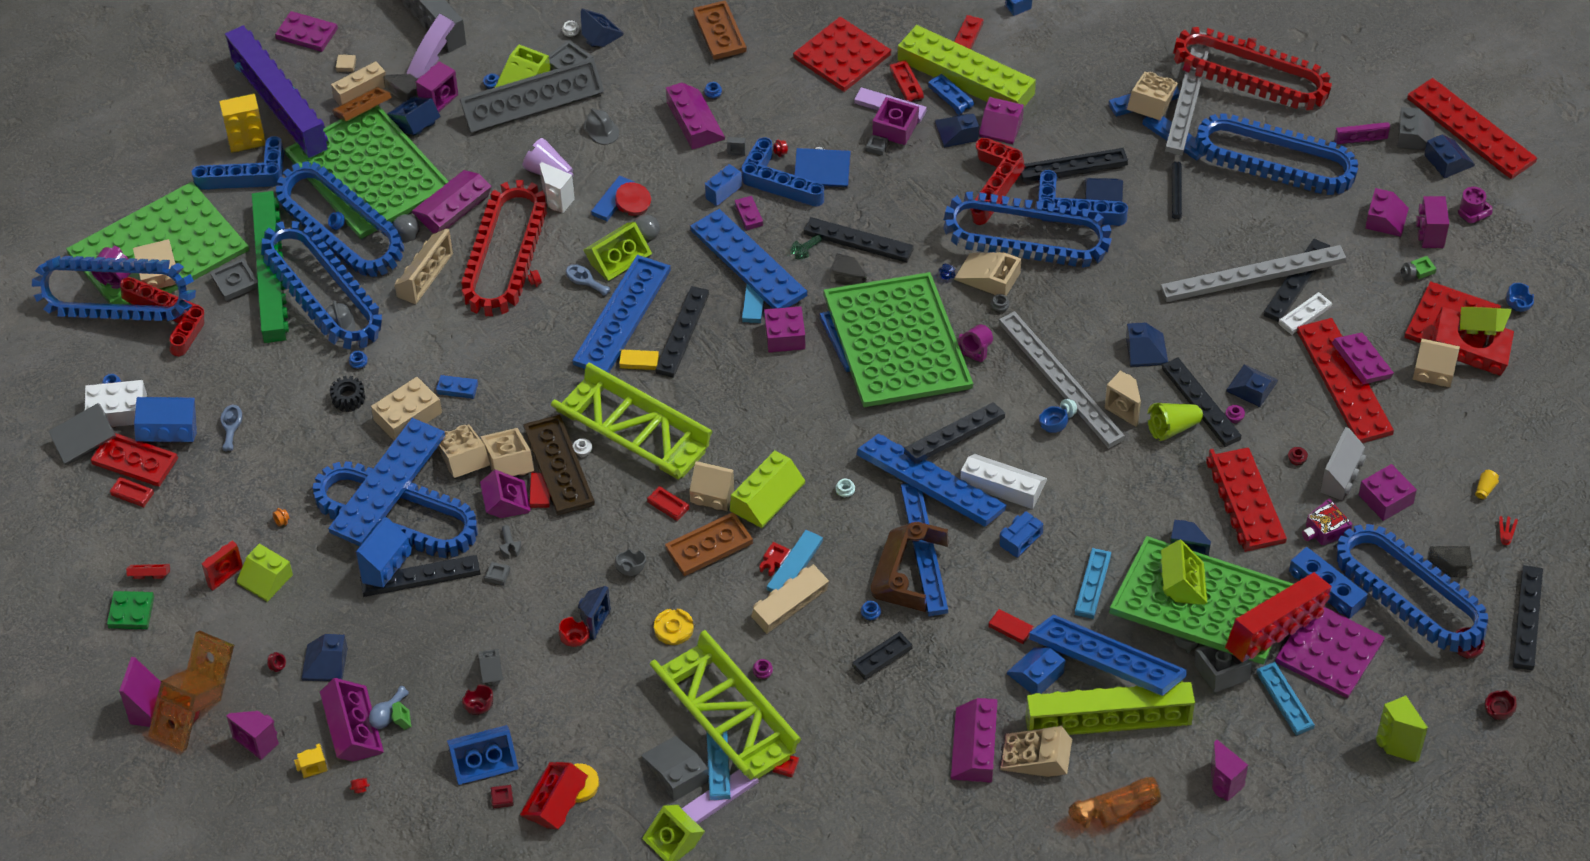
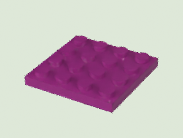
(1331, 652)

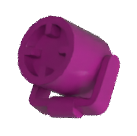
(1473, 204)
(975, 341)

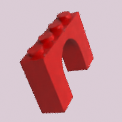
(1491, 359)

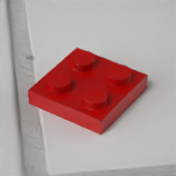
(222, 565)

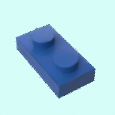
(457, 386)

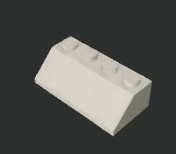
(1003, 480)

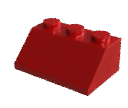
(554, 794)

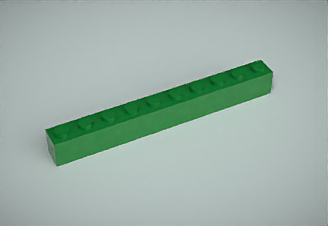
(269, 287)

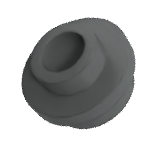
(1408, 271)
(1000, 303)

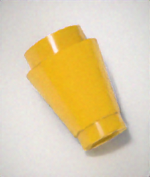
(1487, 482)

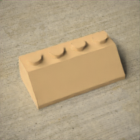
(424, 267)

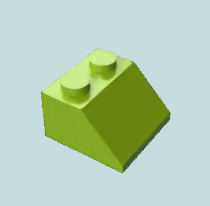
(1483, 319)
(264, 572)
(673, 833)

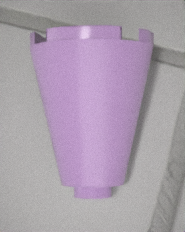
(547, 154)

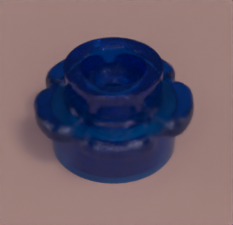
(947, 271)

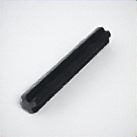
(1176, 190)

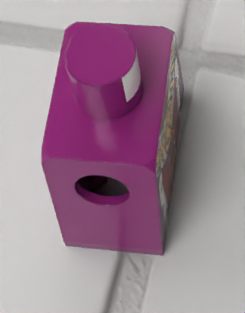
(1326, 524)

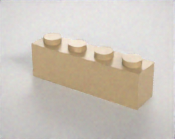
(790, 598)

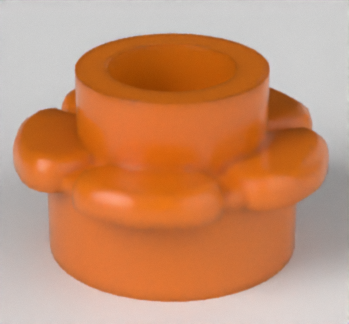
(280, 517)

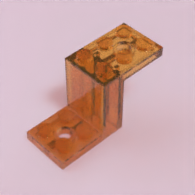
(191, 690)

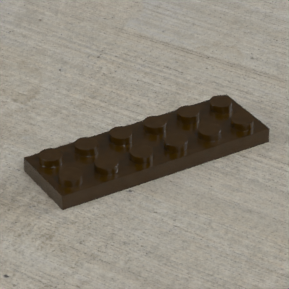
(559, 465)

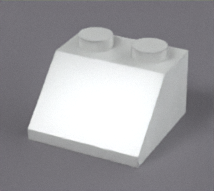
(557, 187)

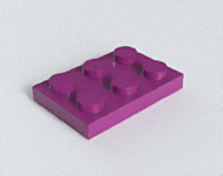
(306, 31)
(1362, 358)

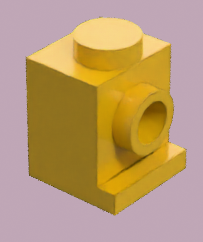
(311, 762)

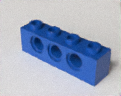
(1352, 597)

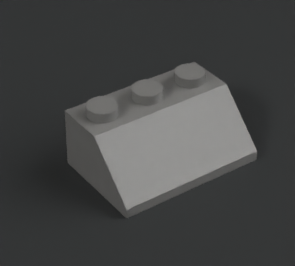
(1343, 466)

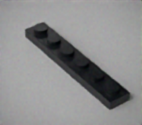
(1076, 164)
(859, 239)
(1291, 288)
(682, 331)
(1196, 395)
(954, 433)
(426, 575)
(1528, 618)

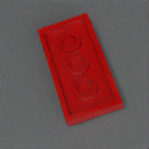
(135, 459)

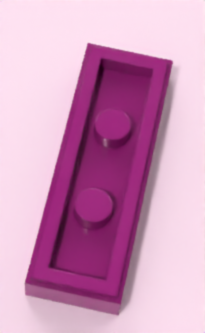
(1362, 133)

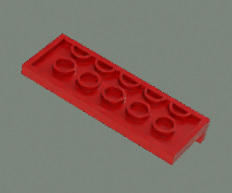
(1246, 499)

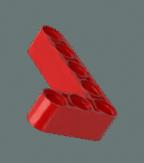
(1009, 167)
(189, 322)

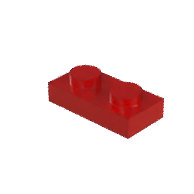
(157, 571)

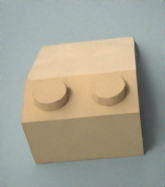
(508, 452)

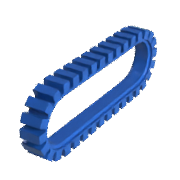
(1277, 170)
(356, 203)
(412, 494)
(1400, 604)

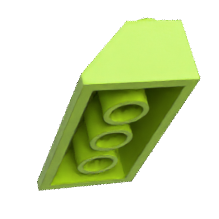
(766, 489)

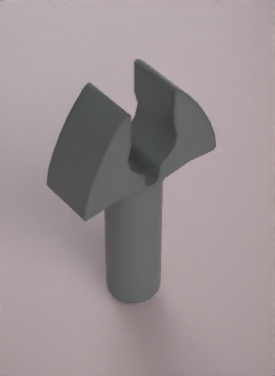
(509, 543)

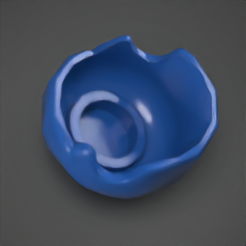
(1519, 297)
(1053, 419)

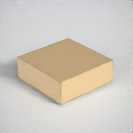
(346, 63)

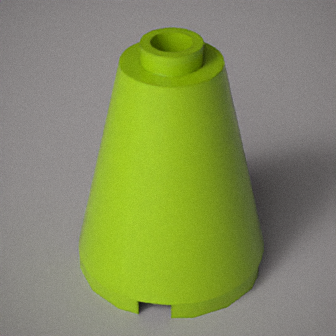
(1171, 419)

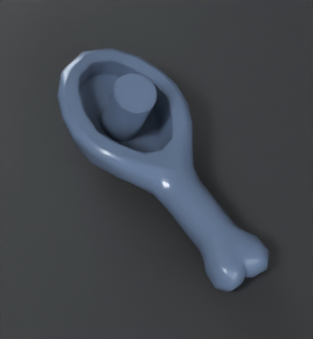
(582, 276)
(230, 420)
(381, 713)

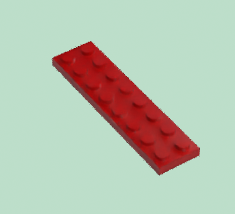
(1472, 128)
(1352, 397)

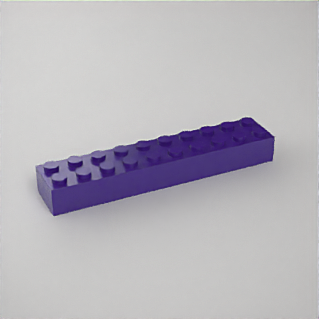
(277, 91)

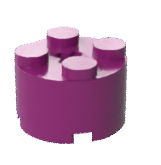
(111, 278)

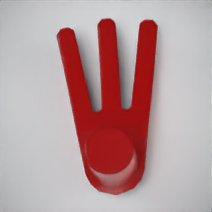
(1506, 537)

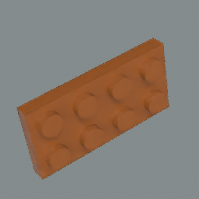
(719, 30)
(708, 544)

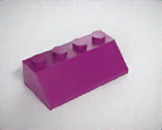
(693, 115)
(452, 201)
(347, 715)
(974, 740)

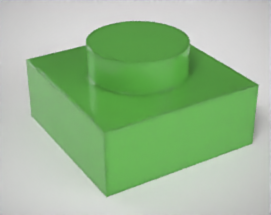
(1424, 267)
(401, 715)

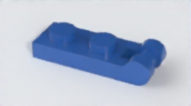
(950, 93)

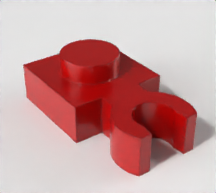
(774, 557)

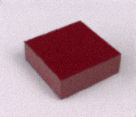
(502, 796)

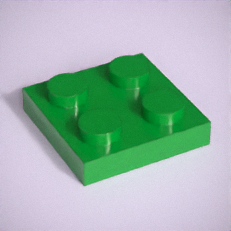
(130, 610)

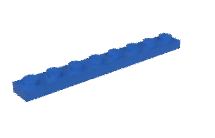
(925, 553)

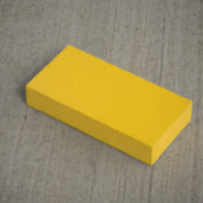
(639, 359)

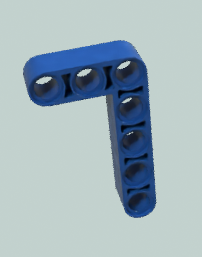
(244, 175)
(759, 176)
(1113, 211)

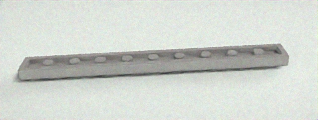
(1186, 104)
(1253, 273)
(1061, 379)

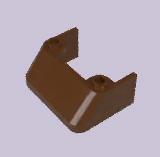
(887, 582)

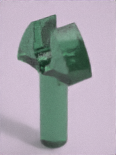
(802, 248)

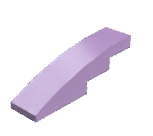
(430, 46)

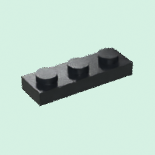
(882, 655)

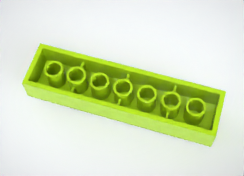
(964, 67)
(1111, 709)

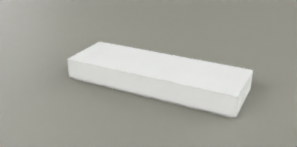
(1305, 313)

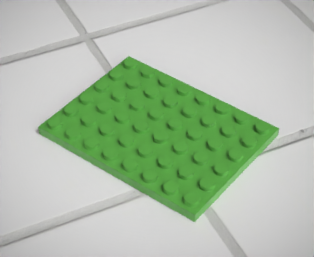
(376, 164)
(194, 227)
(897, 339)
(1229, 592)

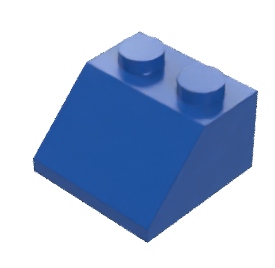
(1038, 669)

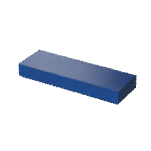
(606, 206)

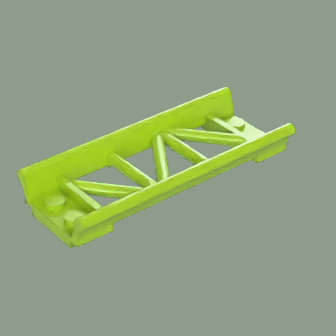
(677, 460)
(755, 759)

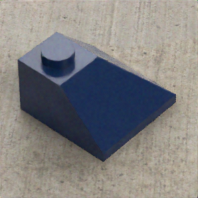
(598, 28)
(958, 129)
(1145, 345)
(1252, 385)
(595, 609)
(325, 658)

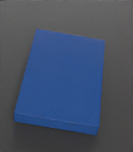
(823, 166)

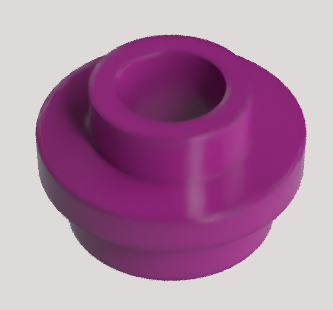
(1235, 413)
(762, 664)

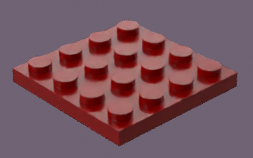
(842, 54)
(1433, 300)

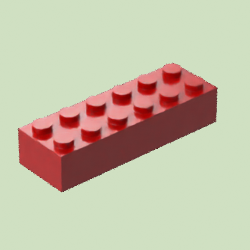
(1278, 617)

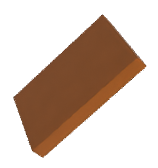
(361, 103)

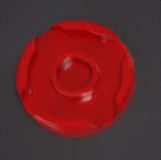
(632, 198)

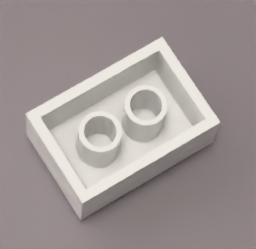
(116, 400)

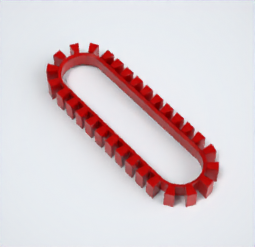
(1321, 81)
(483, 241)

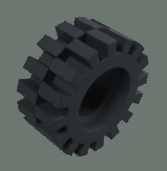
(347, 402)

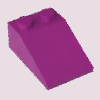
(139, 693)

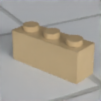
(358, 83)

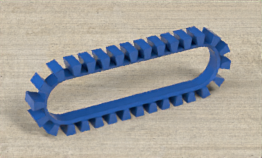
(1097, 252)
(305, 297)
(114, 311)

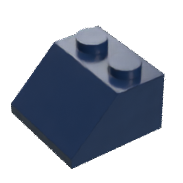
(415, 114)
(1447, 156)
(1104, 189)

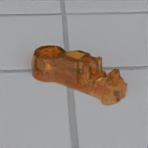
(1117, 804)

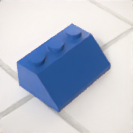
(165, 419)
(382, 553)
(482, 754)

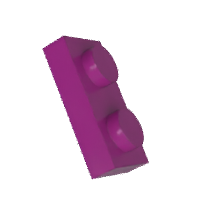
(748, 213)

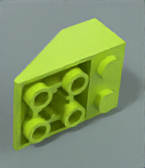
(523, 64)

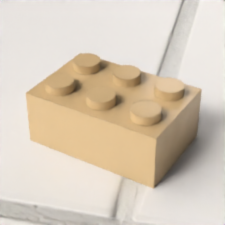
(407, 402)

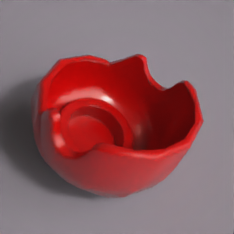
(572, 632)

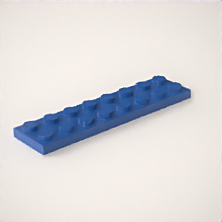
(748, 260)
(622, 313)
(932, 480)
(387, 481)
(1108, 655)

